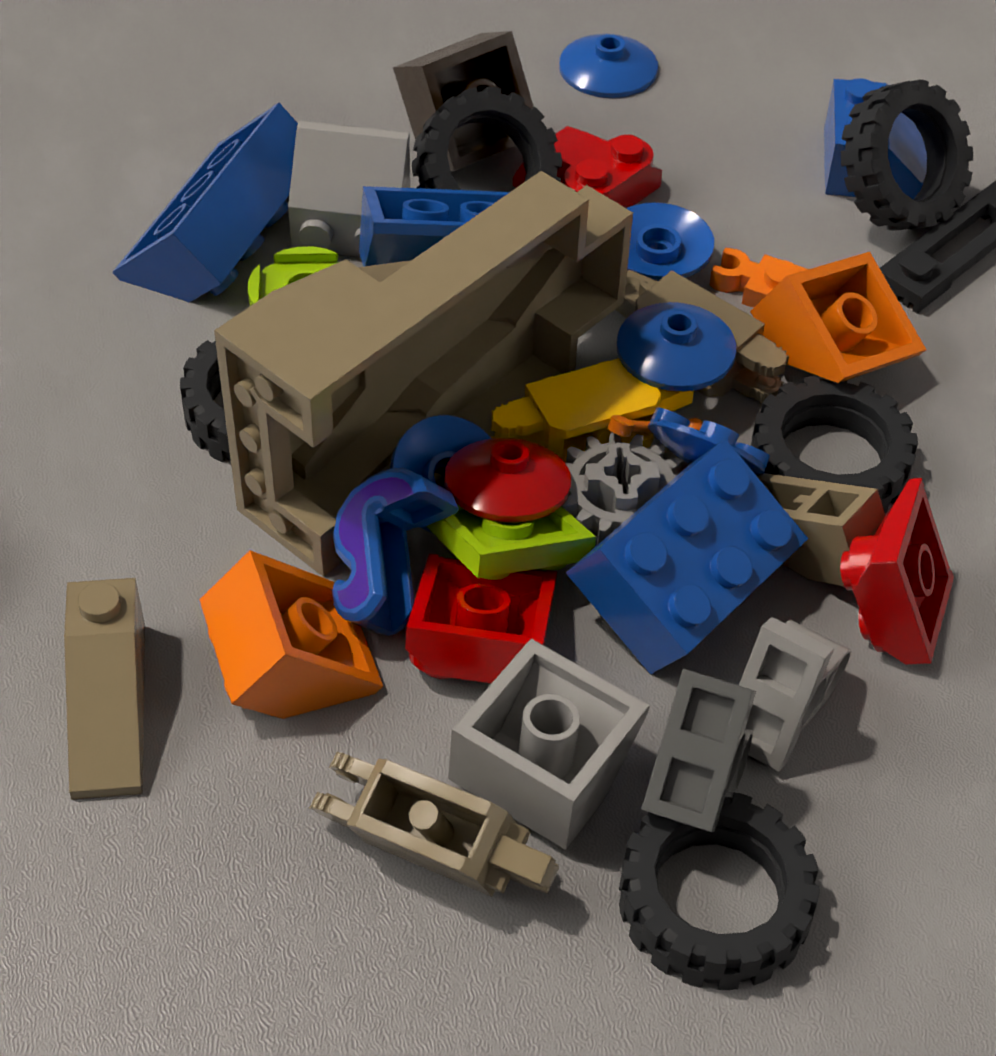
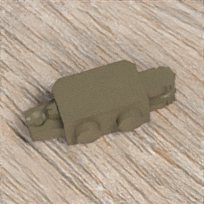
(756, 358)
(436, 827)

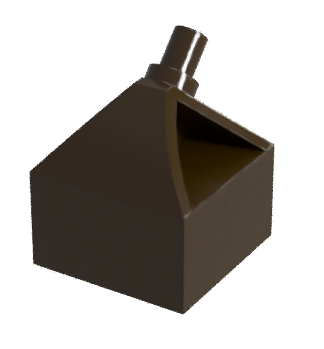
(447, 72)

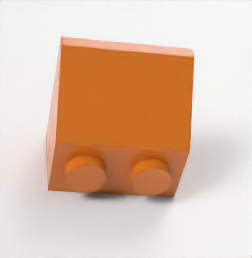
(839, 320)
(284, 640)

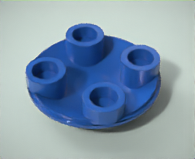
(691, 444)

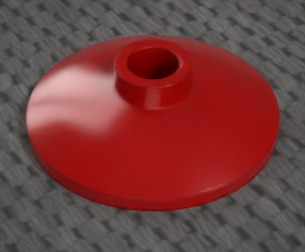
(508, 480)

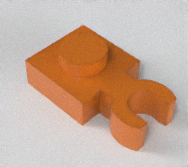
(749, 277)

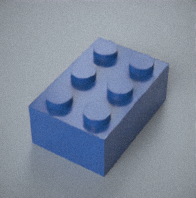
(687, 557)

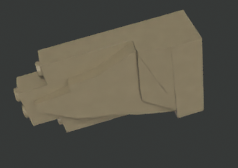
(355, 355)

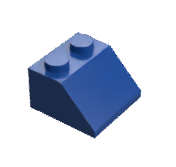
(905, 143)

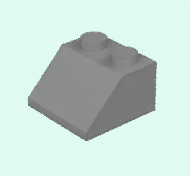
(329, 180)
(545, 742)

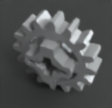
(615, 481)

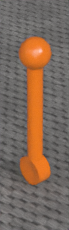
(625, 427)

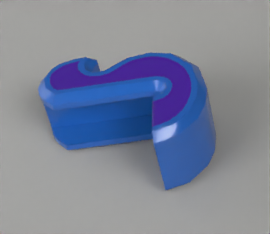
(374, 545)

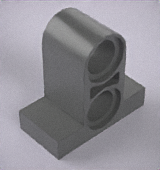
(701, 751)

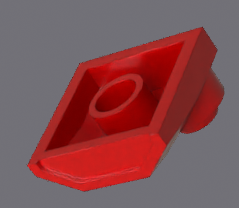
(613, 167)
(901, 579)
(475, 624)

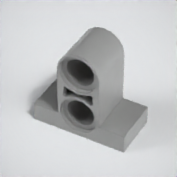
(792, 680)

